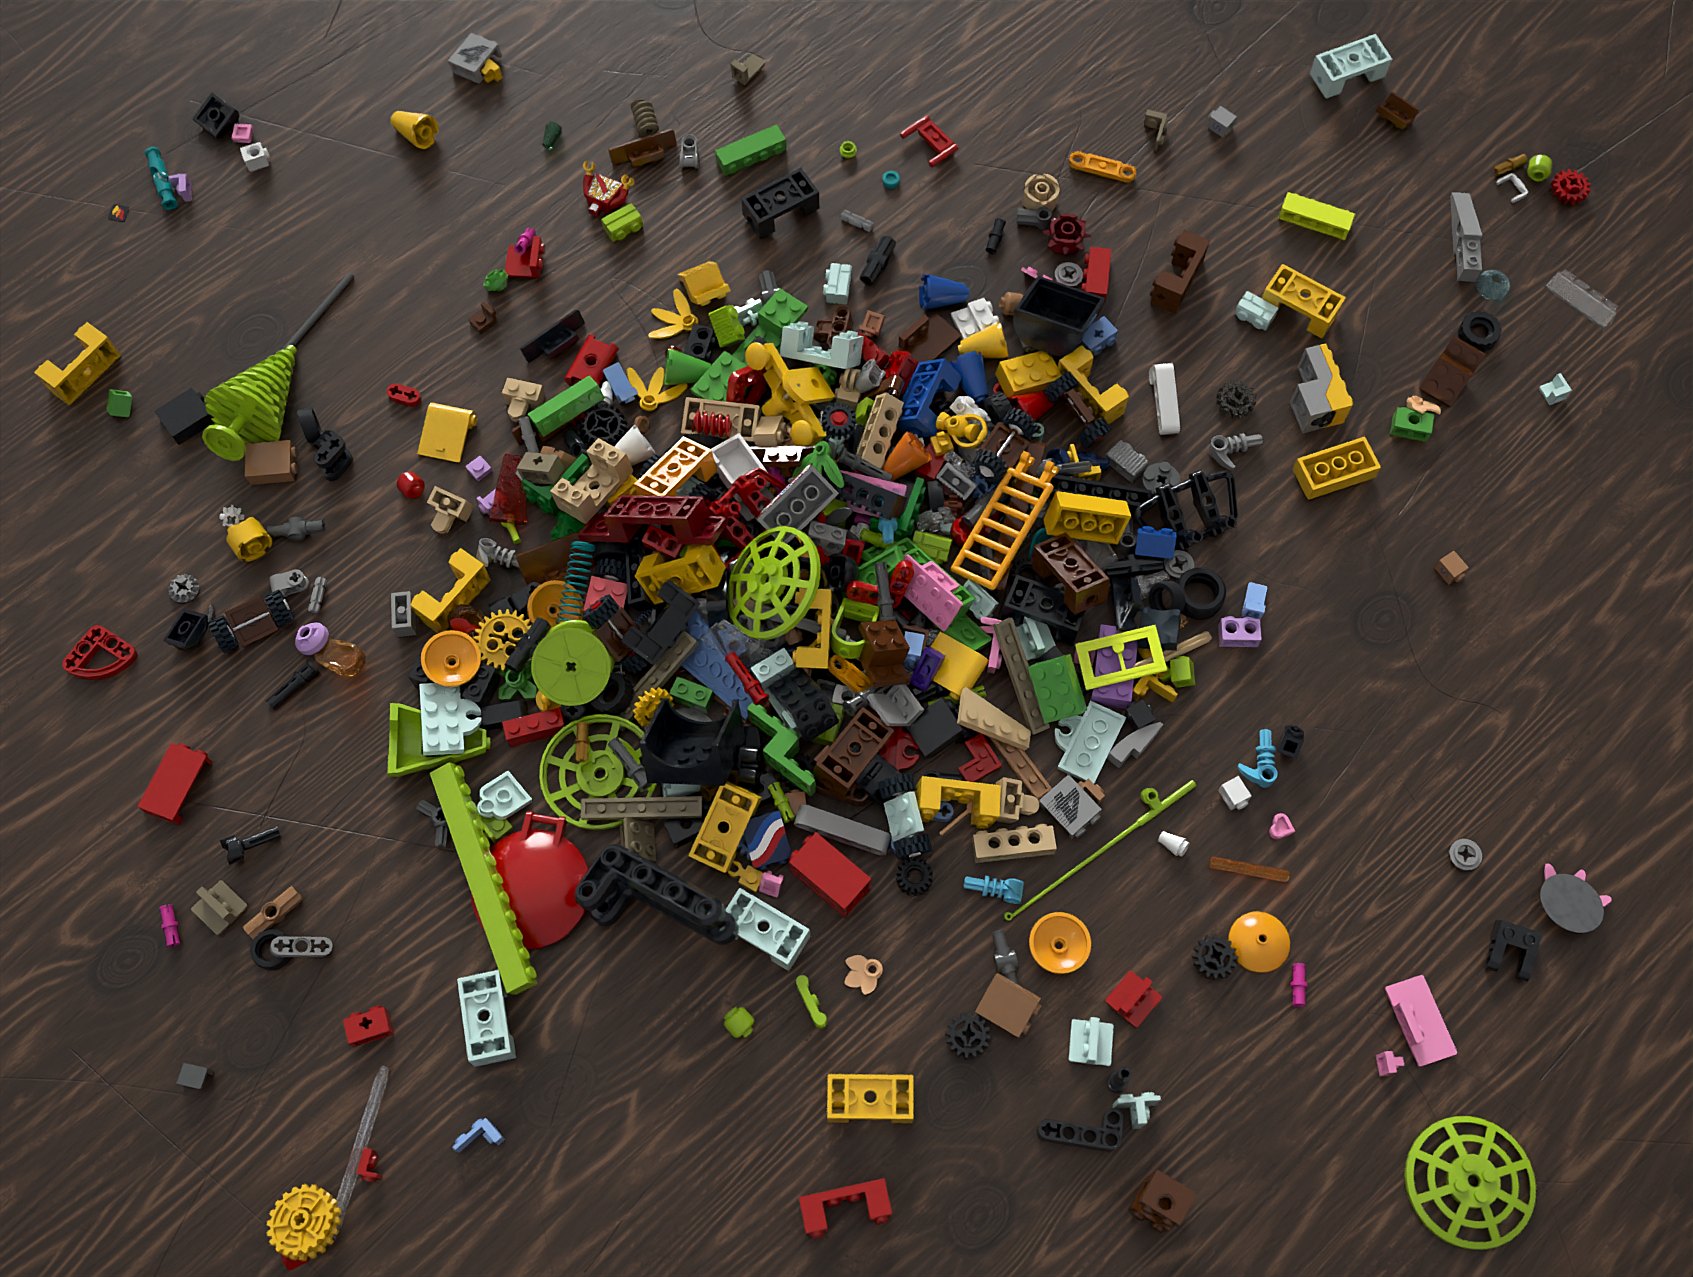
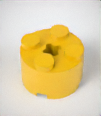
(248, 539)

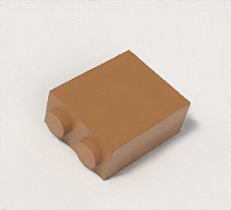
(270, 462)
(1008, 1005)

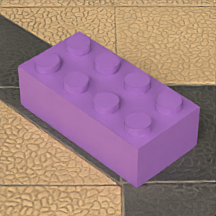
(1106, 662)

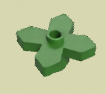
(518, 683)

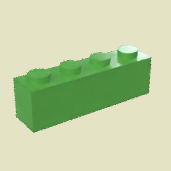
(750, 150)
(566, 406)

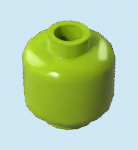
(1539, 167)
(739, 1022)

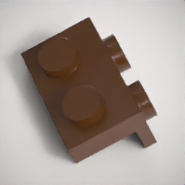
(1398, 111)

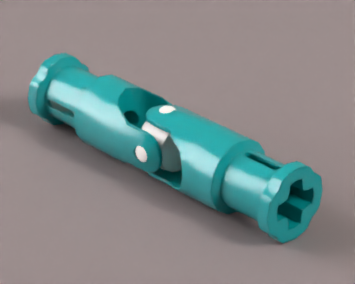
(161, 178)

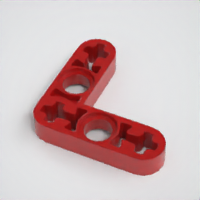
(898, 593)

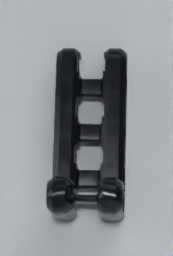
(637, 878)

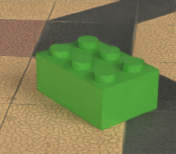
(1057, 688)

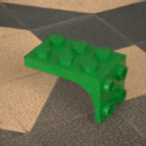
(543, 496)
(907, 520)

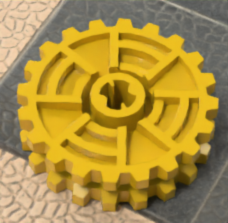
(304, 1222)

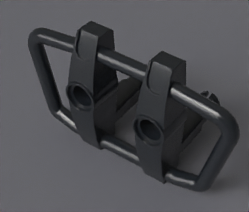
(1209, 513)

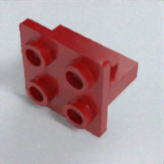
(901, 365)
(1133, 998)

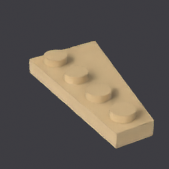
(989, 720)

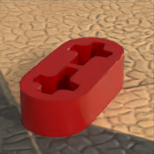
(403, 397)

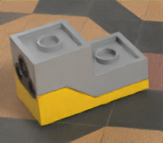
(1323, 395)

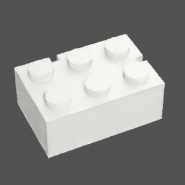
(735, 459)

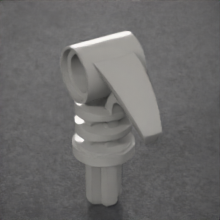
(1229, 444)
(487, 552)

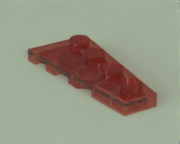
(509, 497)

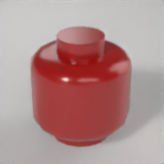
(410, 485)

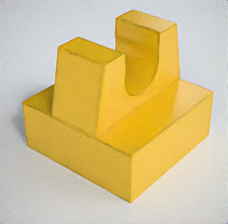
(491, 71)
(941, 443)

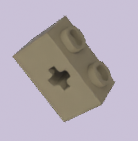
(540, 468)

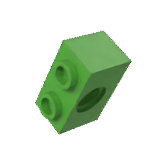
(1419, 430)
(692, 695)

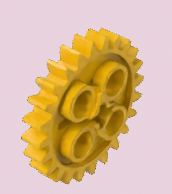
(512, 624)

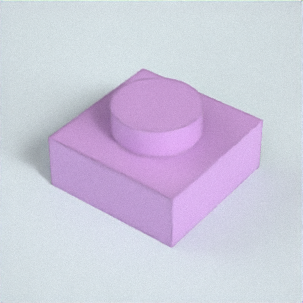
(478, 468)

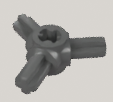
(435, 815)

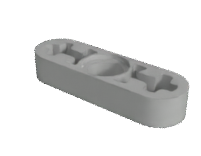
(285, 941)

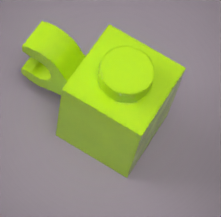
(1181, 672)

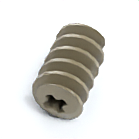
(644, 118)

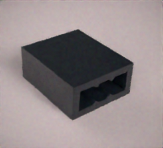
(185, 415)
(936, 727)

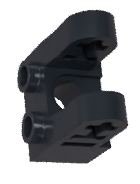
(1524, 938)

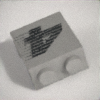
(472, 56)
(1071, 806)

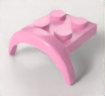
(995, 657)

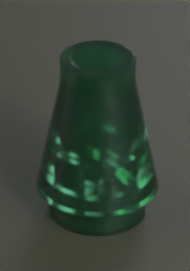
(551, 134)

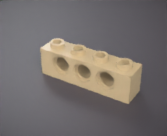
(877, 421)
(1005, 851)

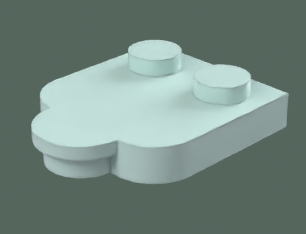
(502, 797)

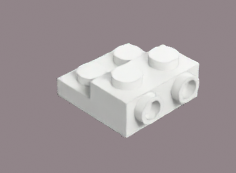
(974, 318)
(966, 405)

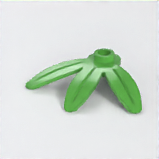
(819, 459)

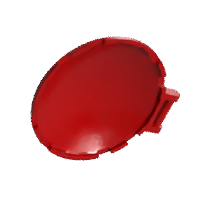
(540, 879)

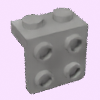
(897, 706)

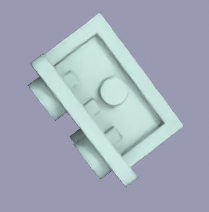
(1034, 638)
(1091, 1042)
(1137, 1106)

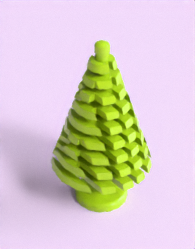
(249, 406)

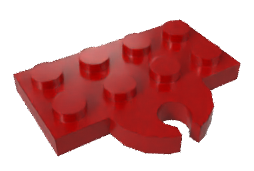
(895, 748)

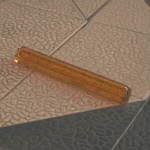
(1249, 868)

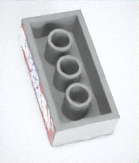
(797, 502)

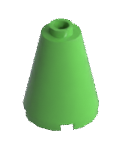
(683, 368)

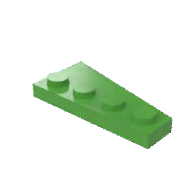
(867, 570)

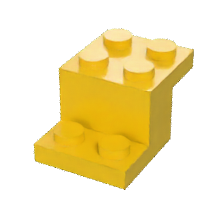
(704, 283)

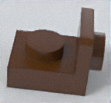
(484, 318)

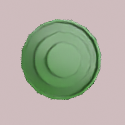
(496, 280)

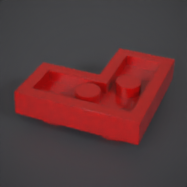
(983, 761)

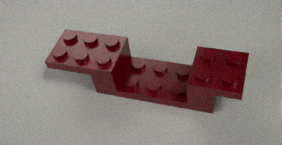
(629, 512)

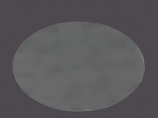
(1572, 903)

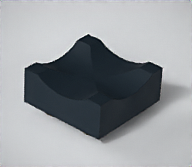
(1167, 627)

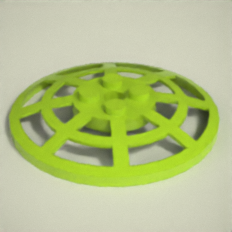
(778, 579)
(586, 770)
(1459, 1188)

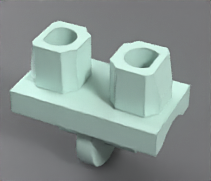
(749, 312)

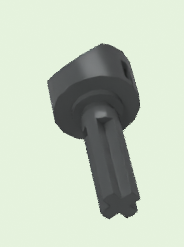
(1067, 468)

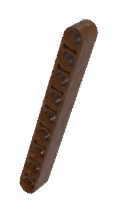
(1036, 450)

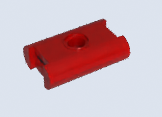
(591, 352)

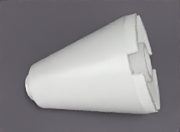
(635, 446)

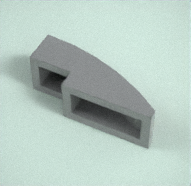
(1134, 744)

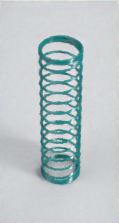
(589, 547)

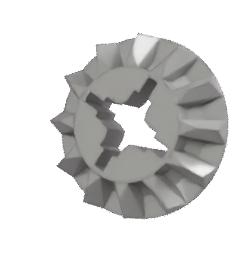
(1069, 268)
(1182, 558)
(183, 595)
(1471, 849)

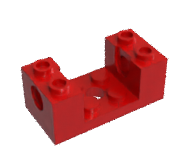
(875, 1196)

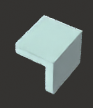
(1555, 390)

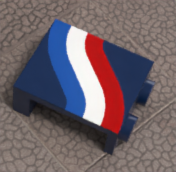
(767, 840)

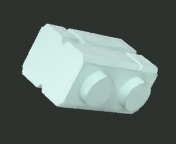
(838, 283)
(1256, 311)

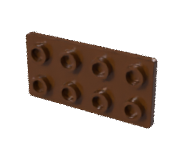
(927, 338)
(551, 559)

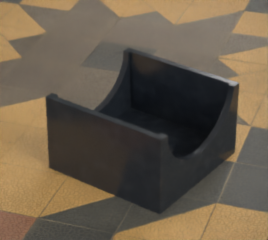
(691, 750)

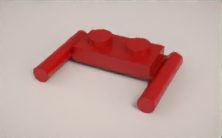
(934, 137)

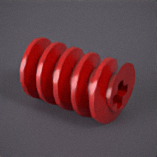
(712, 424)

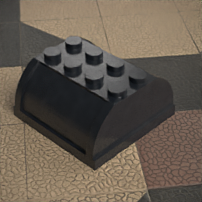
(1055, 316)

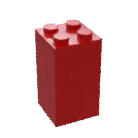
(829, 874)

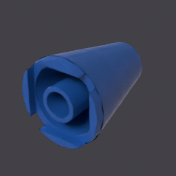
(941, 292)
(973, 375)

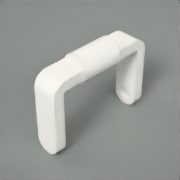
(1517, 182)

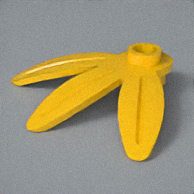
(678, 322)
(651, 398)

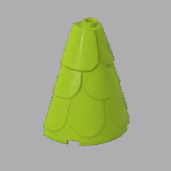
(406, 744)

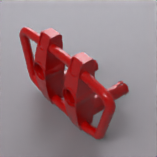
(749, 491)

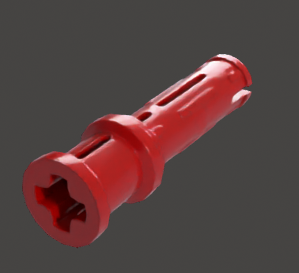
(752, 686)

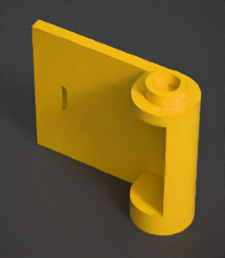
(445, 432)
(960, 667)

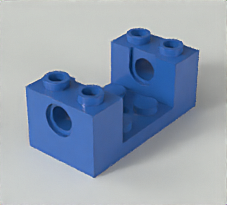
(927, 380)

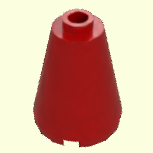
(1033, 403)

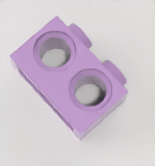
(1240, 637)

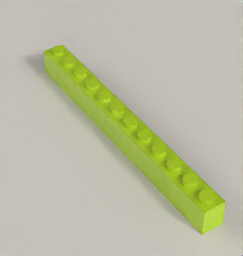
(483, 879)

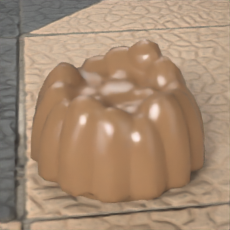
(642, 423)

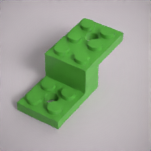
(781, 748)

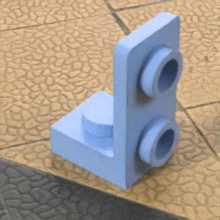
(1254, 601)
(478, 1127)

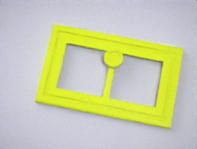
(1116, 642)

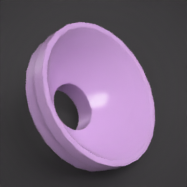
(314, 640)

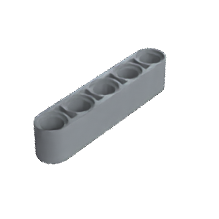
(842, 829)

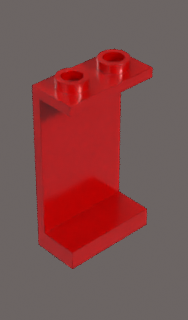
(173, 782)

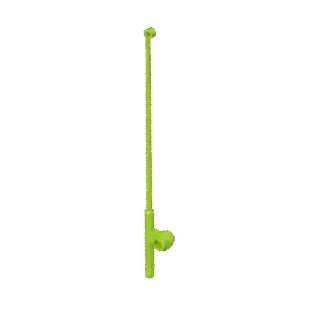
(1156, 807)

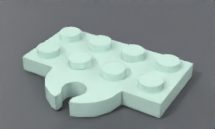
(445, 719)
(1088, 741)

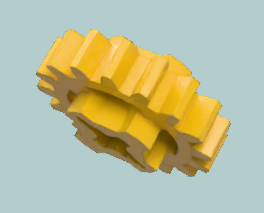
(648, 705)

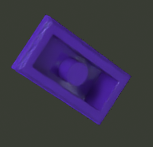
(927, 668)

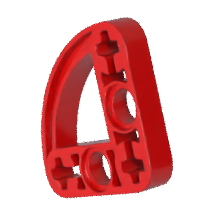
(739, 380)
(100, 642)

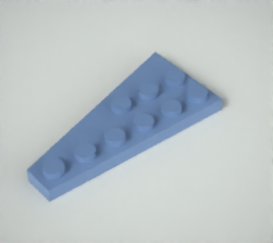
(712, 668)

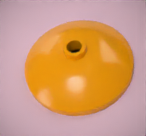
(548, 596)
(449, 647)
(1061, 929)
(1251, 952)

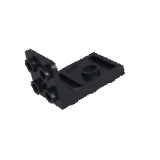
(804, 703)

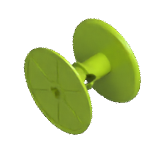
(571, 664)

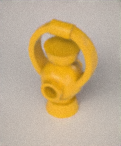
(959, 427)

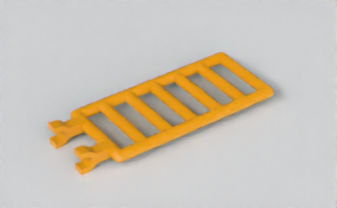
(1043, 482)

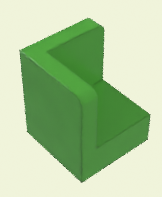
(119, 403)

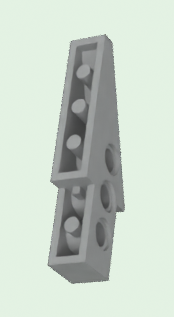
(1466, 237)

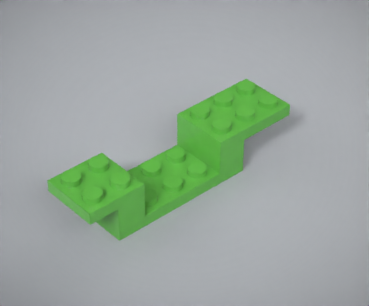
(772, 317)
(961, 627)

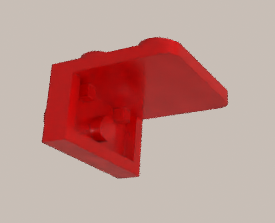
(527, 264)

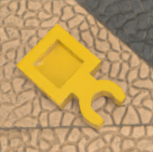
(749, 877)

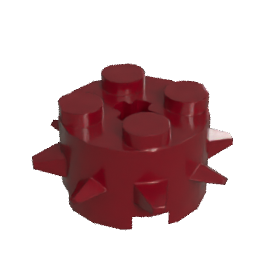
(1066, 234)

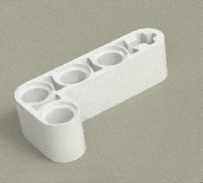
(1164, 384)

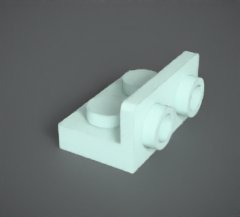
(983, 604)

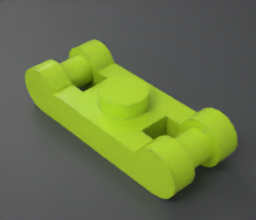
(811, 1002)

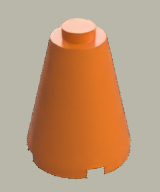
(906, 456)

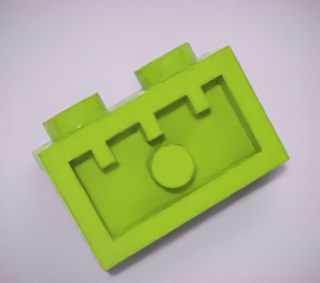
(494, 828)

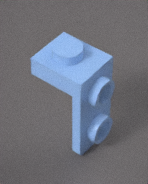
(619, 383)

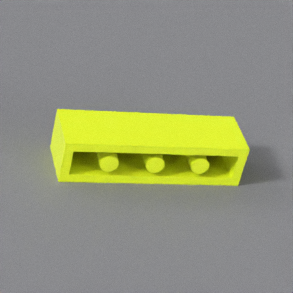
(1316, 216)

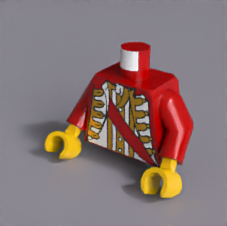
(604, 192)

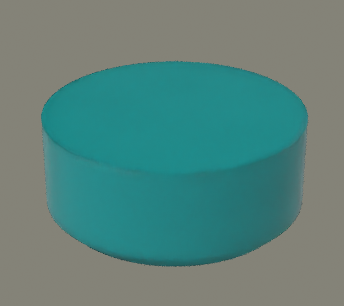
(891, 179)

